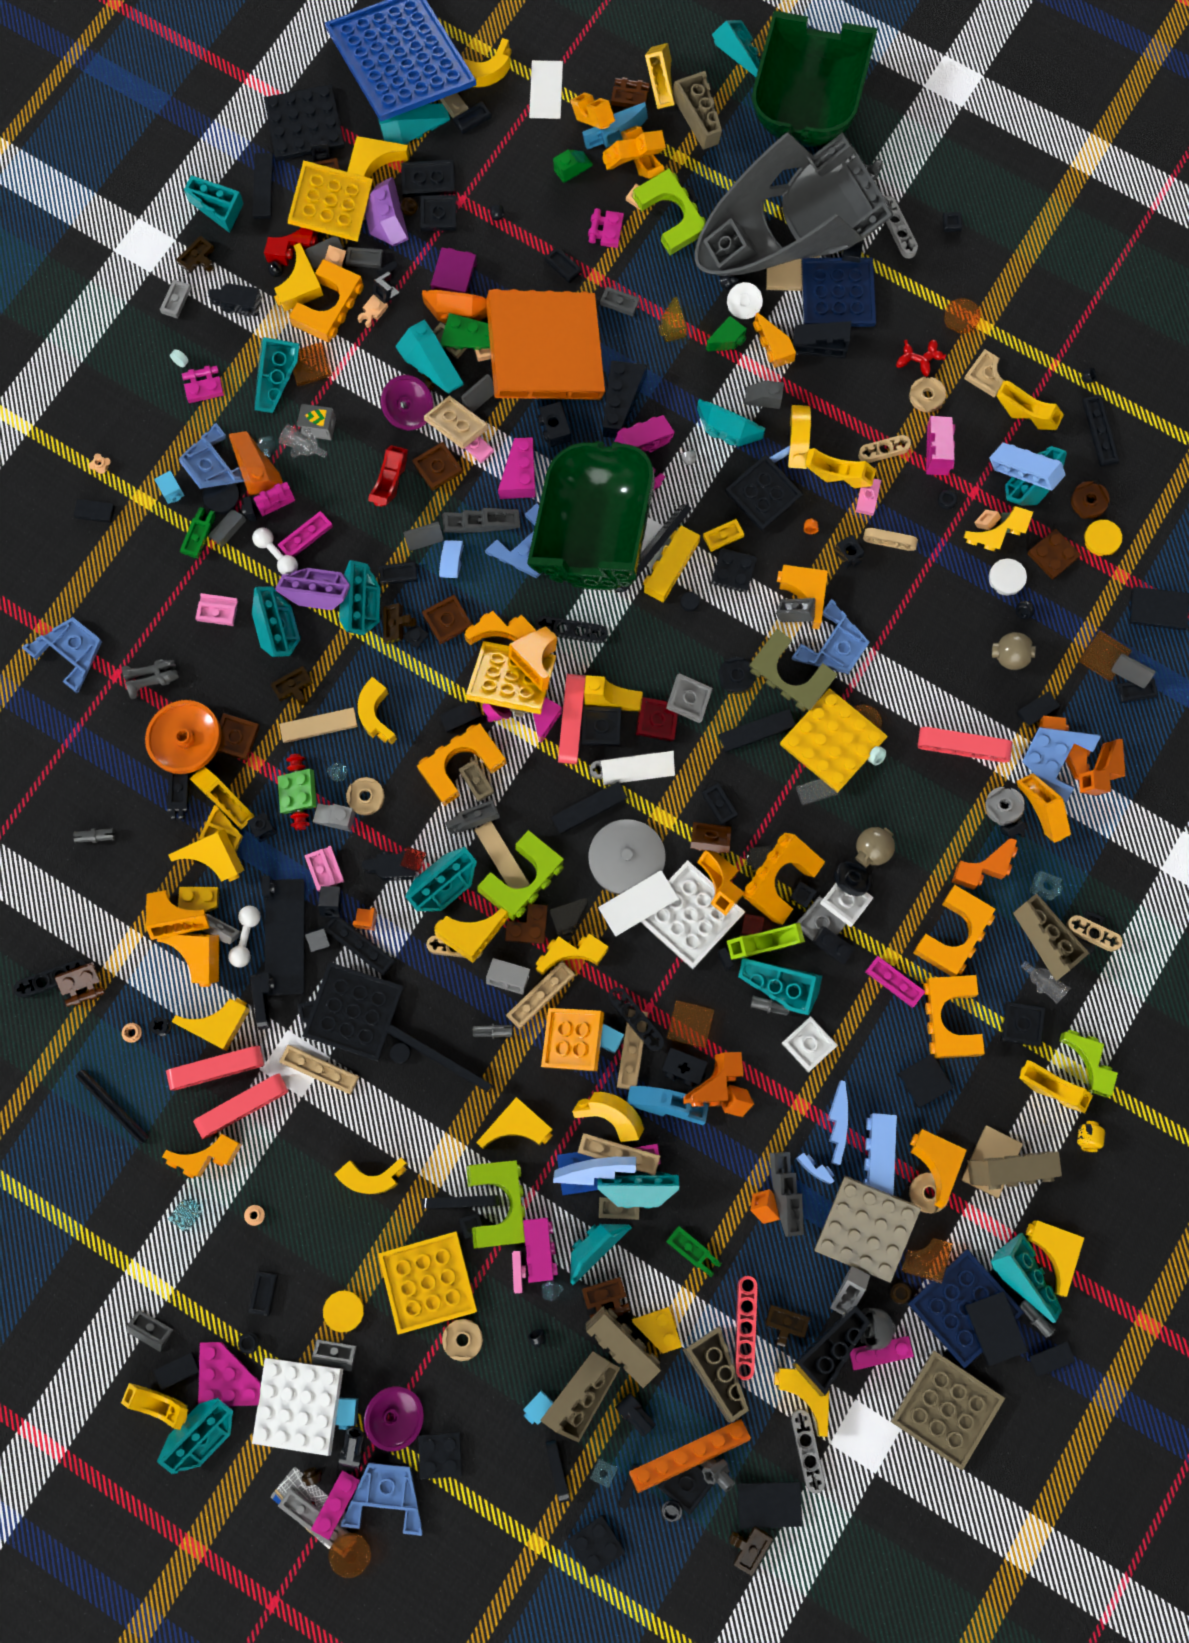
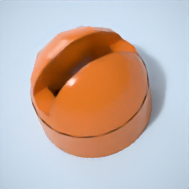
(811, 526)

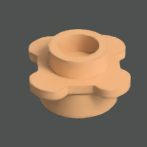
(103, 467)

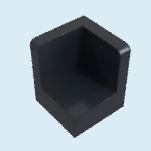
(383, 289)

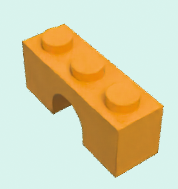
(592, 112)

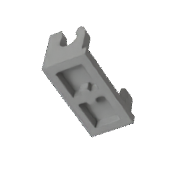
(507, 976)

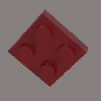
(656, 720)

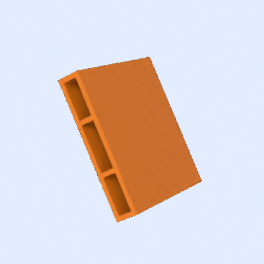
(545, 345)

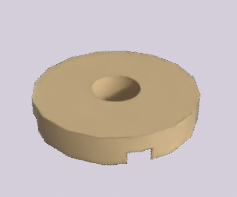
(923, 403)
(375, 801)
(917, 1196)
(474, 1336)

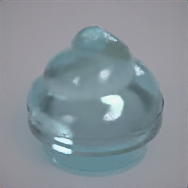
(266, 445)
(337, 772)
(551, 1290)

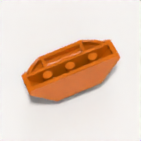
(461, 304)

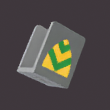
(317, 418)

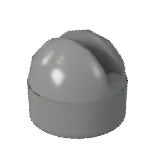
(689, 457)

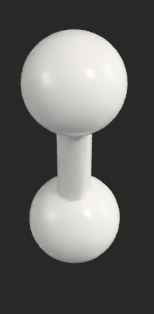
(264, 539)
(239, 955)

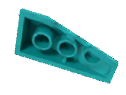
(736, 42)
(413, 123)
(425, 353)
(275, 367)
(788, 986)
(1019, 1269)

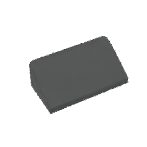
(318, 252)
(478, 393)
(227, 528)
(423, 536)
(796, 610)
(1133, 670)
(149, 1330)
(334, 1355)

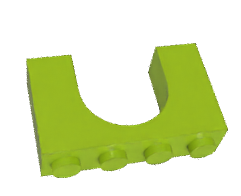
(666, 187)
(515, 900)
(504, 1176)

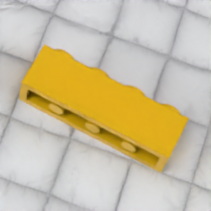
(671, 564)

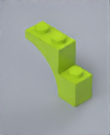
(765, 941)
(1100, 1078)

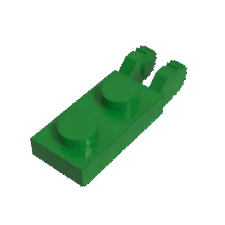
(197, 533)
(691, 1250)

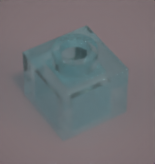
(603, 1465)

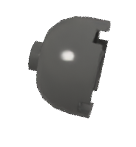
(879, 1330)

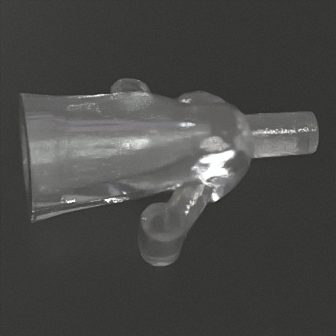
(306, 445)
(1046, 983)

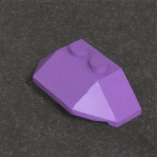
(384, 214)
(314, 588)

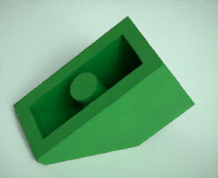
(570, 164)
(727, 336)

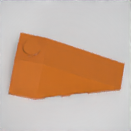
(254, 465)

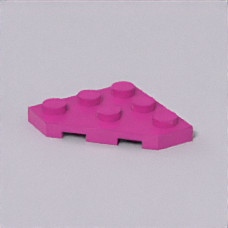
(225, 1377)

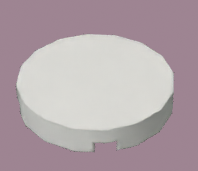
(744, 300)
(1007, 576)

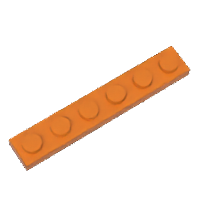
(689, 1456)

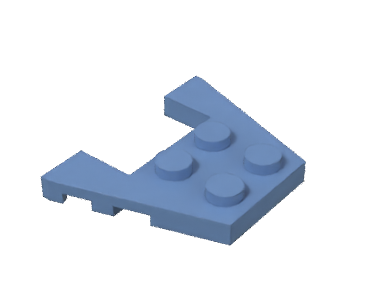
(205, 463)
(519, 555)
(74, 644)
(841, 648)
(1049, 753)
(388, 1488)

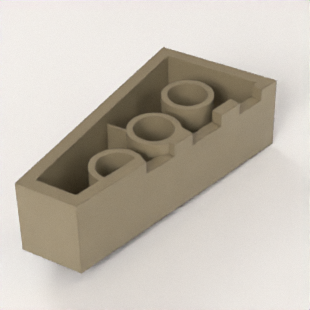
(698, 109)
(1050, 937)
(1015, 1169)
(623, 1346)
(714, 1367)
(581, 1397)

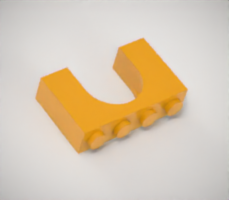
(326, 323)
(473, 741)
(762, 890)
(977, 916)
(945, 1043)

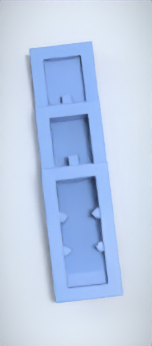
(839, 1115)
(586, 1171)

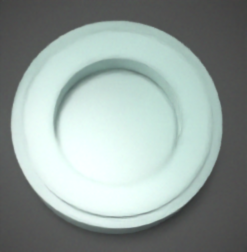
(179, 358)
(877, 755)

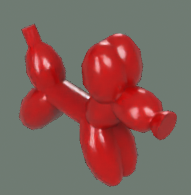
(923, 360)

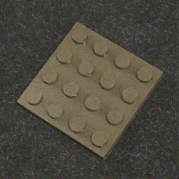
(867, 1228)
(947, 1410)

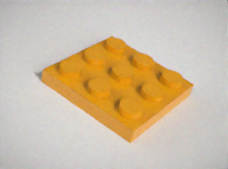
(572, 1039)

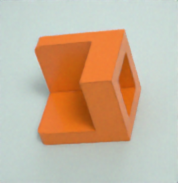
(365, 919)
(738, 1101)
(764, 1206)

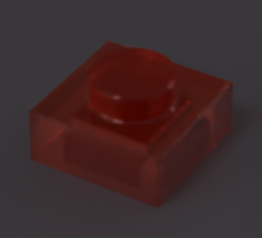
(413, 859)
(752, 924)

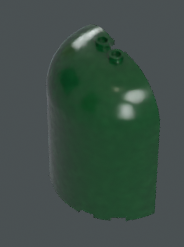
(811, 78)
(593, 516)

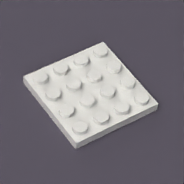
(691, 923)
(297, 1406)

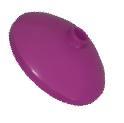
(415, 397)
(403, 1424)

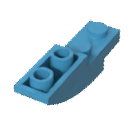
(623, 120)
(665, 1101)

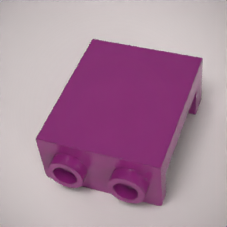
(453, 270)

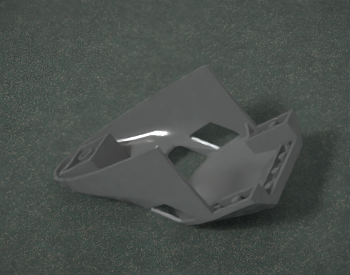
(825, 205)

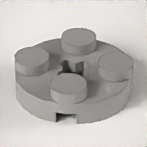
(1001, 815)

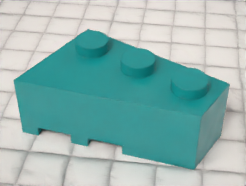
(214, 200)

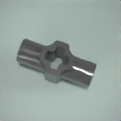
(717, 1472)

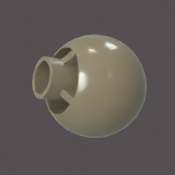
(1014, 651)
(875, 846)

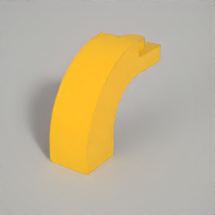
(494, 69)
(800, 436)
(368, 702)
(615, 1110)
(361, 1183)
(155, 1404)

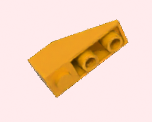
(778, 344)

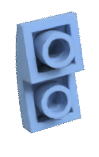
(450, 559)
(821, 1173)

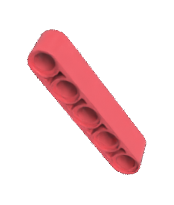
(571, 719)
(965, 744)
(215, 1068)
(241, 1106)
(750, 1337)

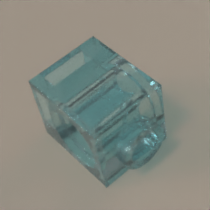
(1038, 887)
(185, 1214)

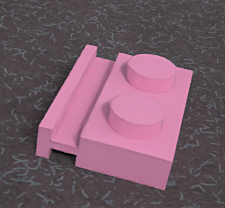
(217, 609)
(324, 868)

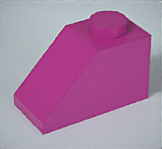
(547, 718)

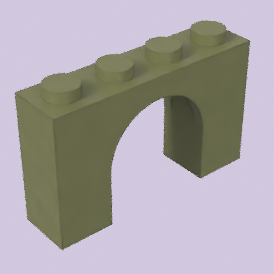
(766, 666)

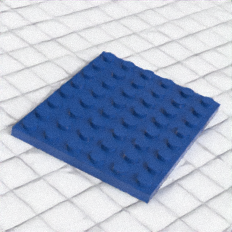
(400, 55)

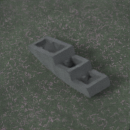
(481, 521)
(785, 1191)

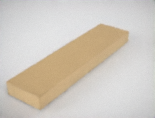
(318, 725)
(501, 856)
(540, 995)
(631, 1055)
(319, 1069)
(602, 1148)

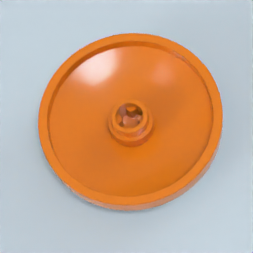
(183, 737)

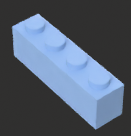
(1027, 466)
(881, 1152)

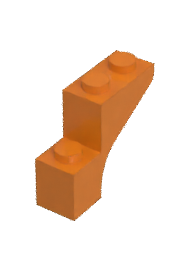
(1077, 756)
(1108, 767)
(995, 865)
(714, 1090)

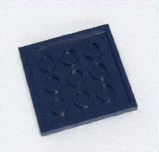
(838, 291)
(943, 1305)

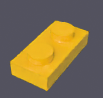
(723, 535)

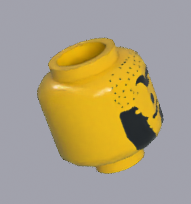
(1091, 1136)

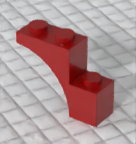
(282, 248)
(388, 479)

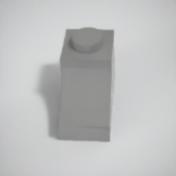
(334, 816)
(851, 1290)

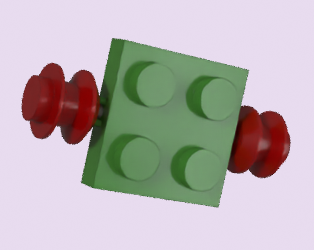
(297, 791)

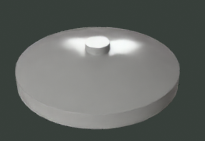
(625, 855)

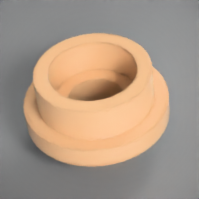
(126, 1030)
(261, 1215)

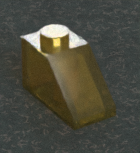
(673, 322)

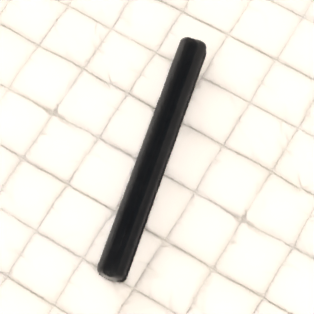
(113, 1108)

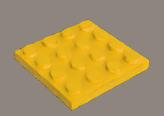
(330, 201)
(502, 683)
(833, 740)
(427, 1282)

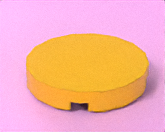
(1103, 537)
(343, 1311)

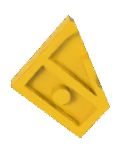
(218, 821)
(198, 898)
(659, 1329)

